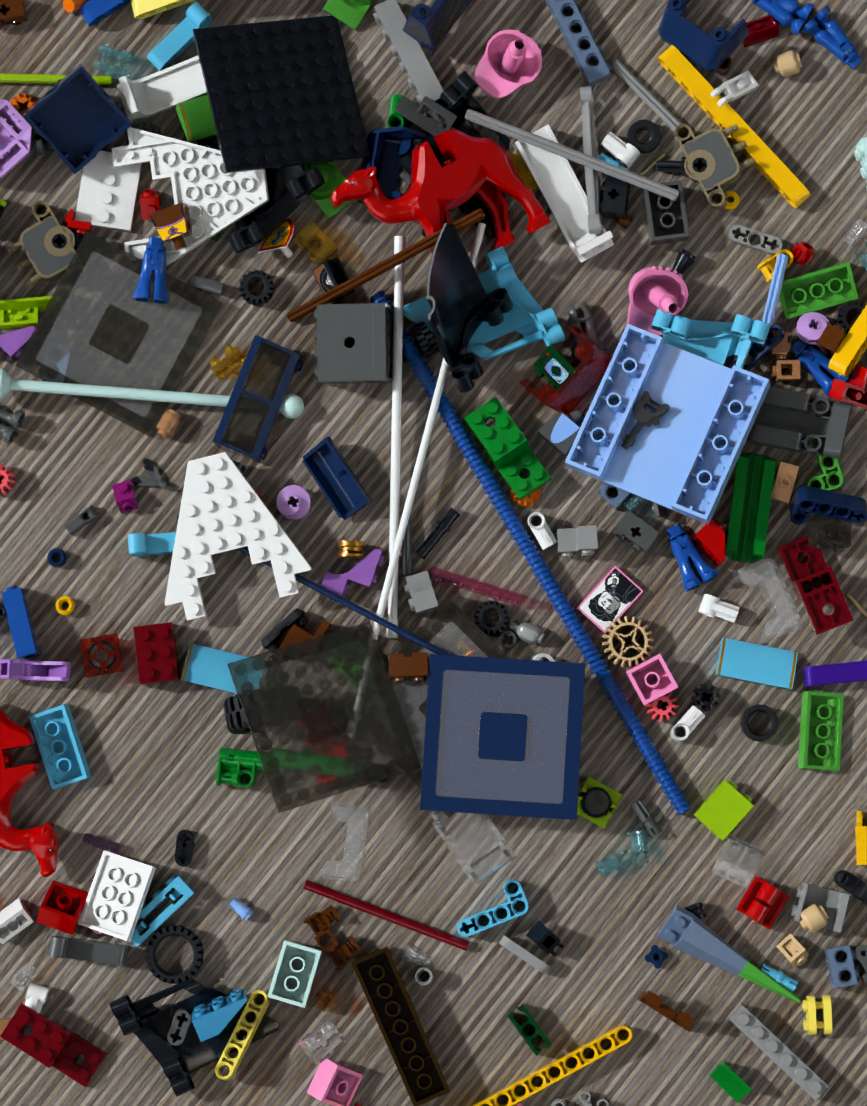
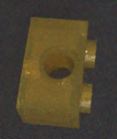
(310, 233)

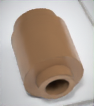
(168, 423)

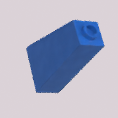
(20, 623)

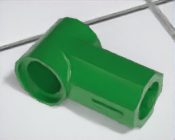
(393, 115)

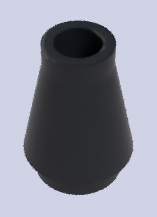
(683, 261)

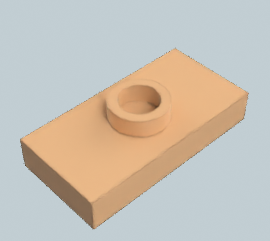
(784, 482)

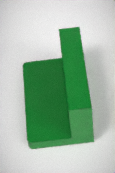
(730, 1082)

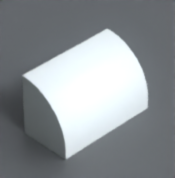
(13, 920)

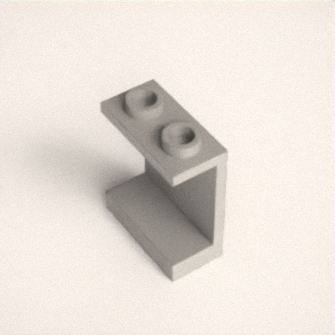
(832, 902)

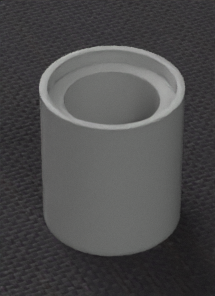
(423, 982)

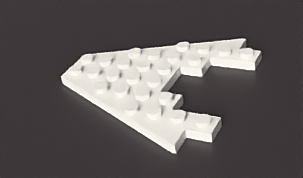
(198, 180)
(222, 515)

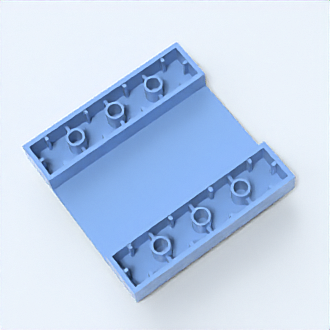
(696, 443)

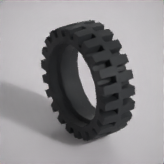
(151, 954)

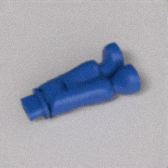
(784, 9)
(833, 38)

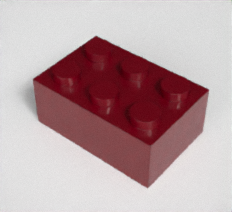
(156, 653)

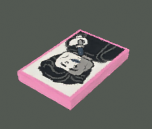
(610, 599)

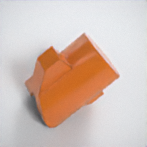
(73, 5)

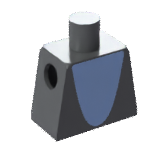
(561, 431)

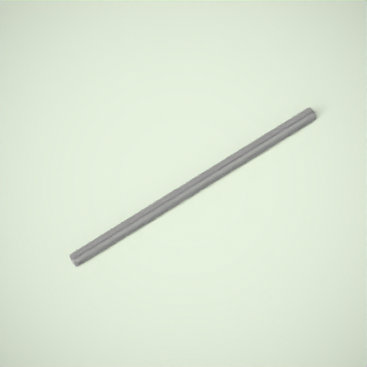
(572, 154)

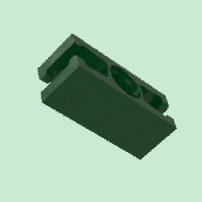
(527, 1038)

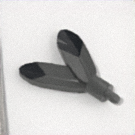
(154, 478)

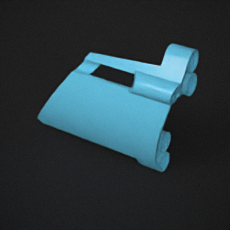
(524, 317)
(712, 339)

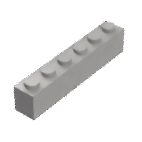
(408, 51)
(777, 1052)

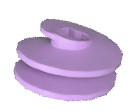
(811, 326)
(288, 511)

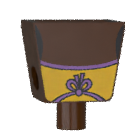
(173, 224)

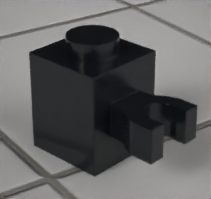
(544, 938)

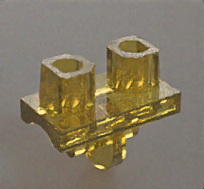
(229, 364)

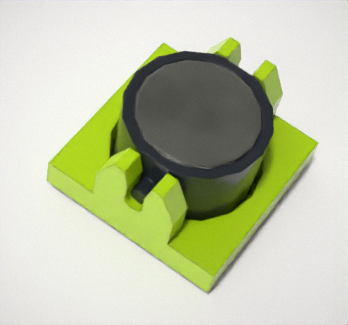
(597, 802)

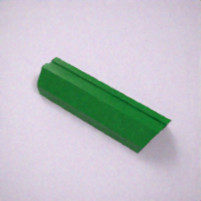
(750, 507)

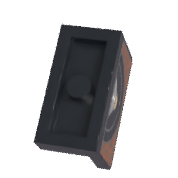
(330, 275)

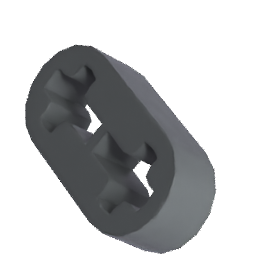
(183, 1027)

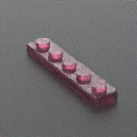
(477, 587)

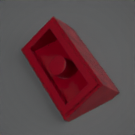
(761, 30)

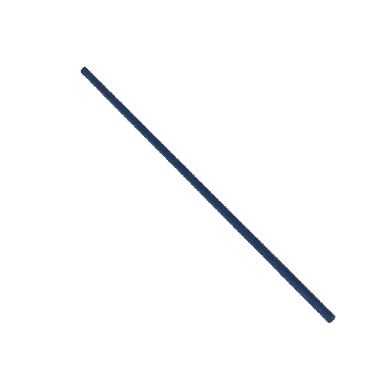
(360, 610)

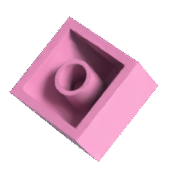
(651, 679)
(334, 1083)

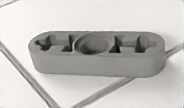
(767, 248)
(524, 954)

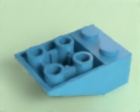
(214, 1017)

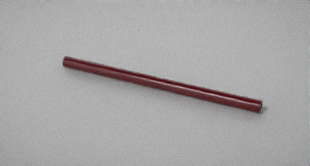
(386, 915)

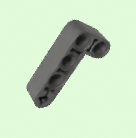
(88, 950)

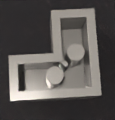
(577, 540)
(421, 593)

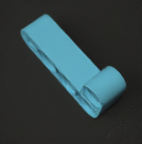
(180, 37)
(151, 544)
(491, 912)

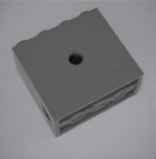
(371, 355)

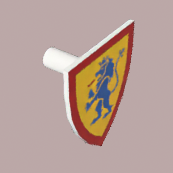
(279, 239)

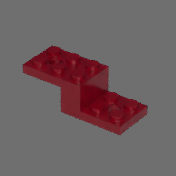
(815, 585)
(53, 1044)

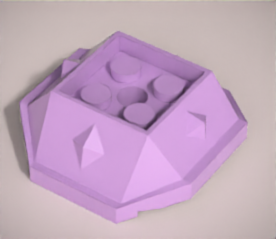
(14, 138)

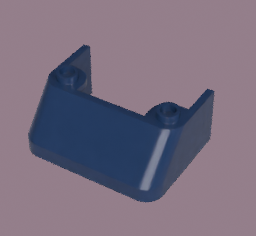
(703, 49)
(386, 152)

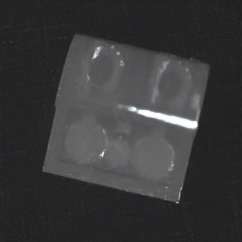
(737, 861)

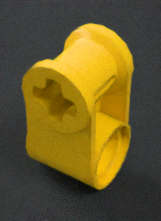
(767, 266)

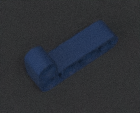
(826, 503)

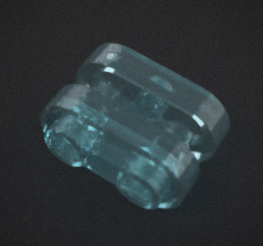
(107, 53)

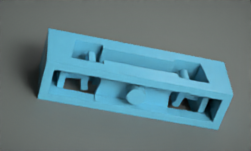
(158, 897)

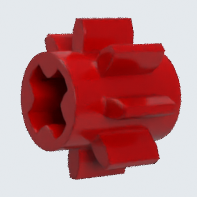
(803, 253)

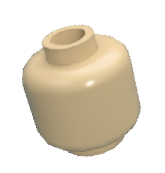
(788, 63)
(813, 918)

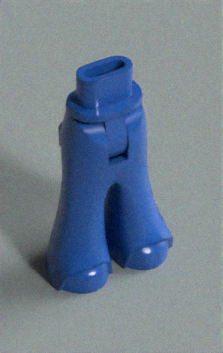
(153, 262)
(811, 360)
(684, 548)

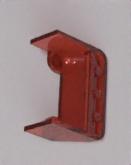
(581, 382)

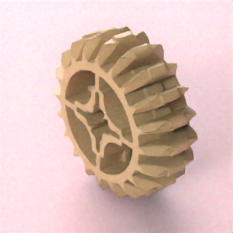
(636, 627)

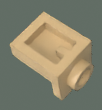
(793, 951)

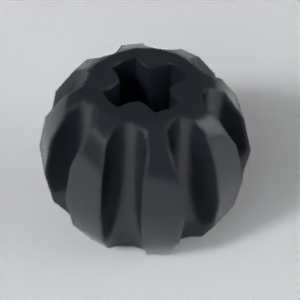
(711, 699)

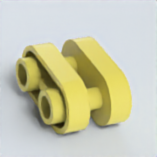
(811, 1024)

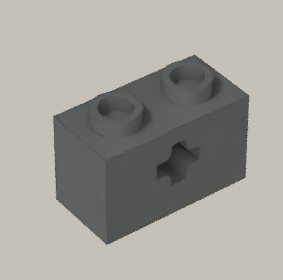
(646, 532)

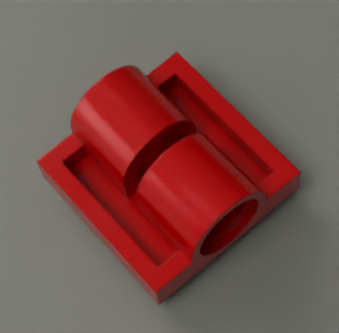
(762, 902)

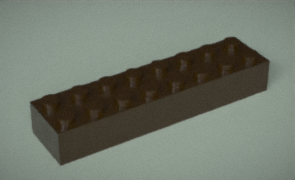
(400, 1026)

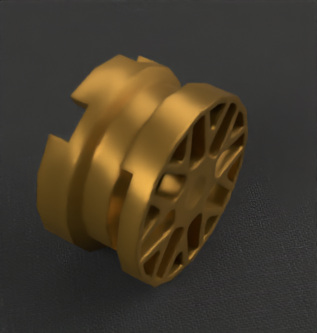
(350, 549)

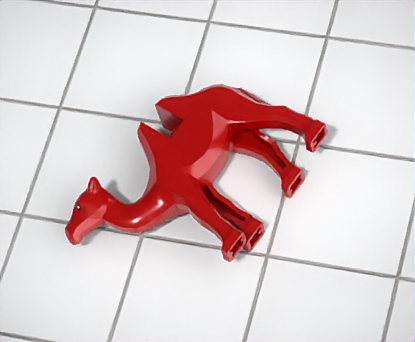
(435, 188)
(41, 839)

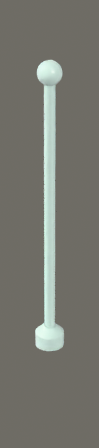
(290, 408)

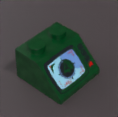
(553, 368)

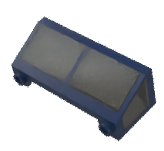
(433, 23)
(257, 399)

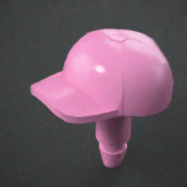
(508, 63)
(653, 290)

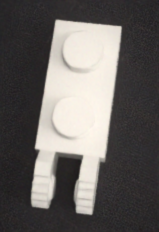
(735, 88)

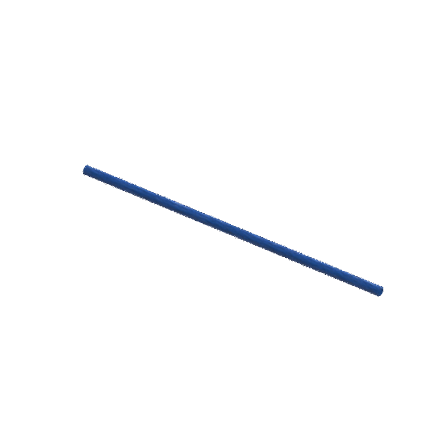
(541, 570)

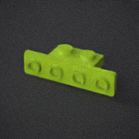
(21, 312)

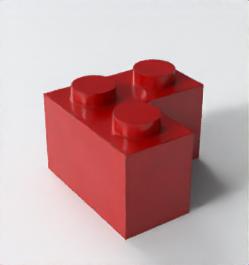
(853, 392)

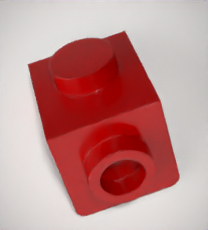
(149, 203)
(79, 226)

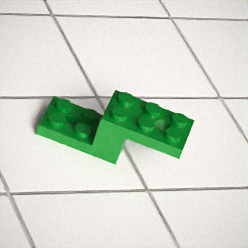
(507, 448)

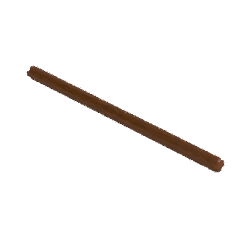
(381, 267)

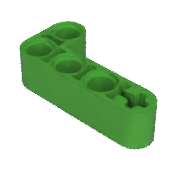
(826, 472)

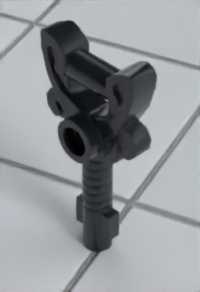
(644, 418)

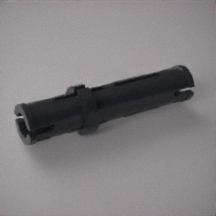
(436, 535)

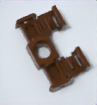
(319, 925)
(655, 1003)

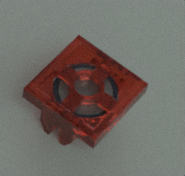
(103, 655)

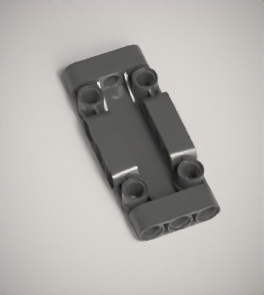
(791, 421)

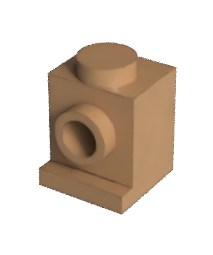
(782, 348)
(793, 368)

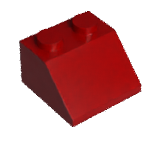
(712, 541)
(62, 907)

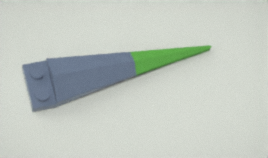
(697, 939)

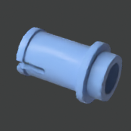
(241, 909)

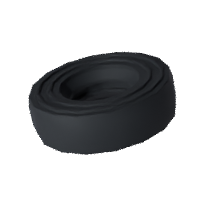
(647, 125)

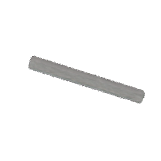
(645, 95)

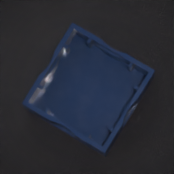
(77, 118)

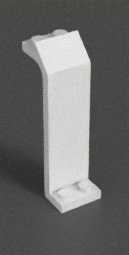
(162, 89)
(564, 197)

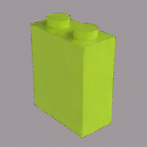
(723, 809)

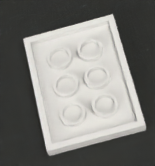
(108, 193)
(116, 896)

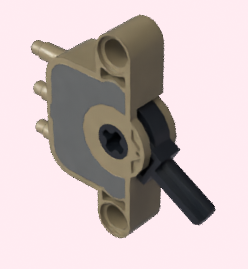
(717, 156)
(42, 248)

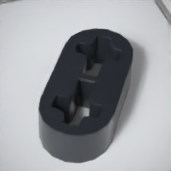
(189, 848)

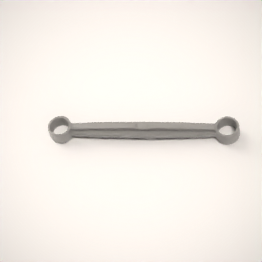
(590, 149)

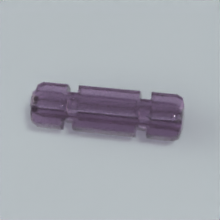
(101, 843)

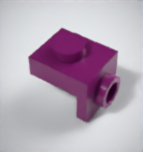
(125, 496)

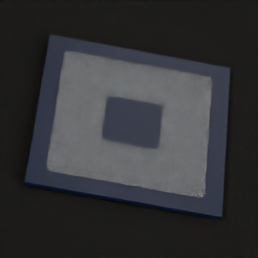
(502, 736)

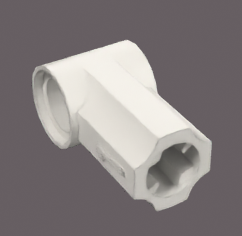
(623, 152)
(542, 532)
(713, 607)
(687, 723)
(36, 996)

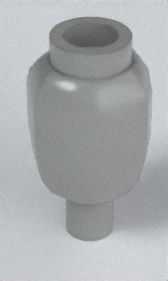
(528, 632)

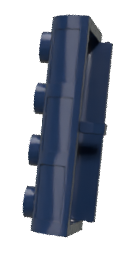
(336, 479)

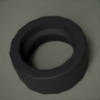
(759, 708)

